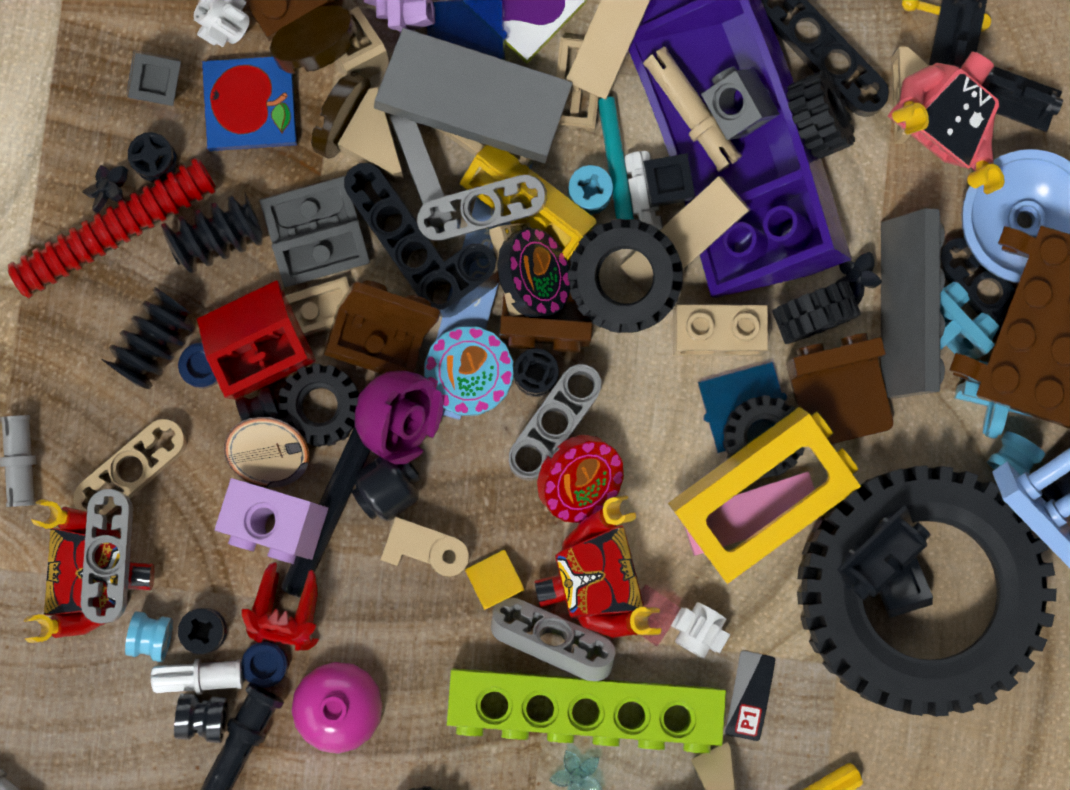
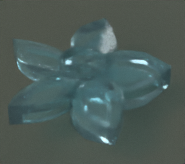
(577, 775)

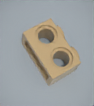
(720, 330)

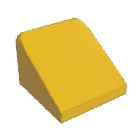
(494, 579)

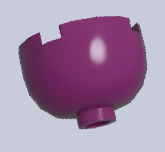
(398, 414)

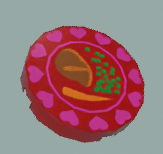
(580, 478)

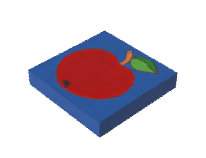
(248, 104)

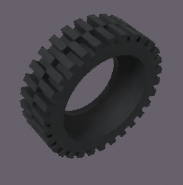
(863, 658)

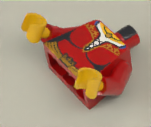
(66, 574)
(599, 576)

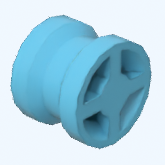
(588, 196)
(1018, 452)
(148, 636)

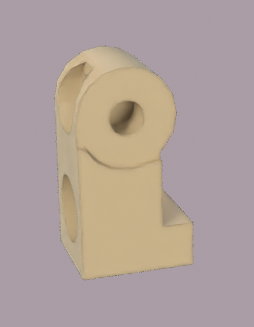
(443, 552)

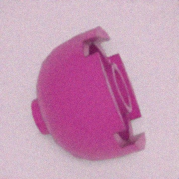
(337, 707)

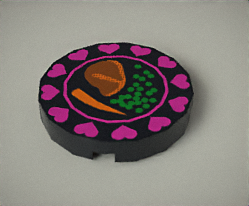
(534, 273)

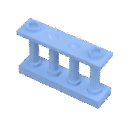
(1024, 497)

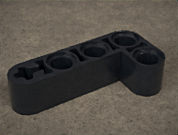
(409, 238)

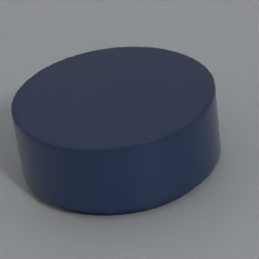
(195, 367)
(264, 664)

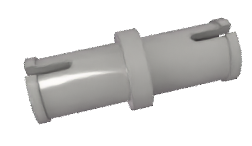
(18, 460)

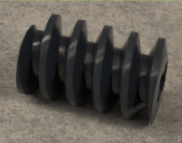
(213, 233)
(151, 340)

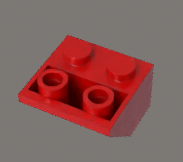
(253, 341)

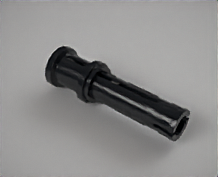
(244, 734)

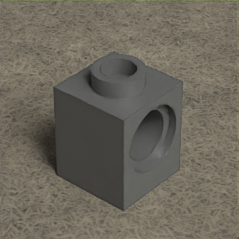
(153, 77)
(756, 108)

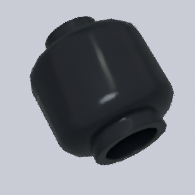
(386, 488)

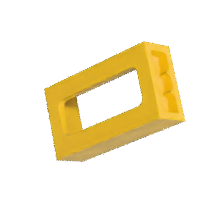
(748, 465)

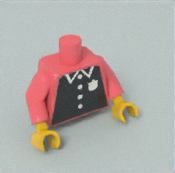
(953, 117)

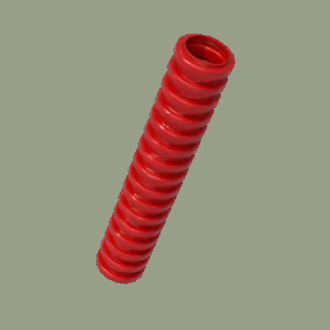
(111, 228)

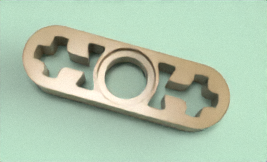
(111, 466)

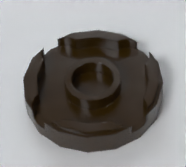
(313, 39)
(338, 112)

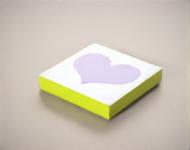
(535, 23)

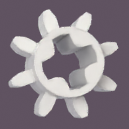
(221, 21)
(700, 630)

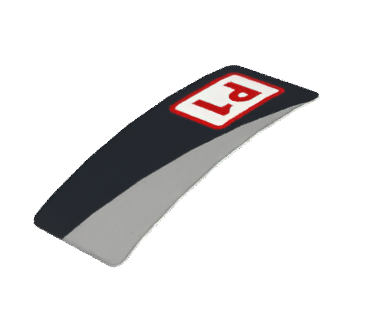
(750, 696)

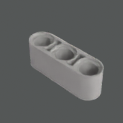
(558, 400)

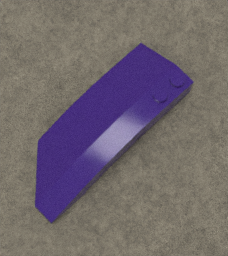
(792, 212)

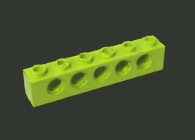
(703, 705)

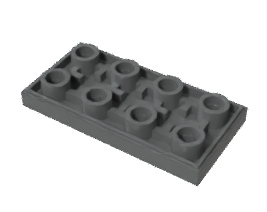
(473, 95)
(912, 303)

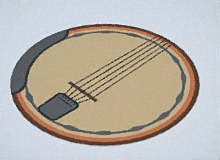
(266, 452)

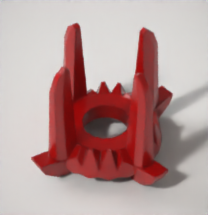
(264, 624)

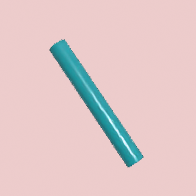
(615, 158)

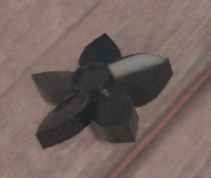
(107, 186)
(860, 275)

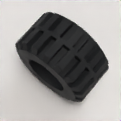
(586, 267)

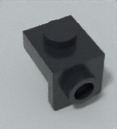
(906, 590)

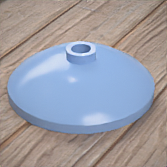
(1033, 185)

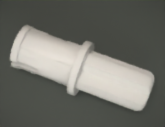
(197, 676)

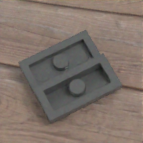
(314, 231)

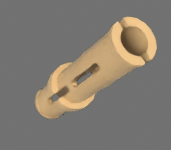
(692, 109)

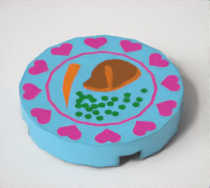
(470, 370)

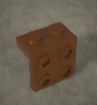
(379, 328)
(565, 329)
(843, 386)

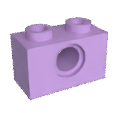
(295, 527)

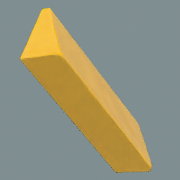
(560, 215)

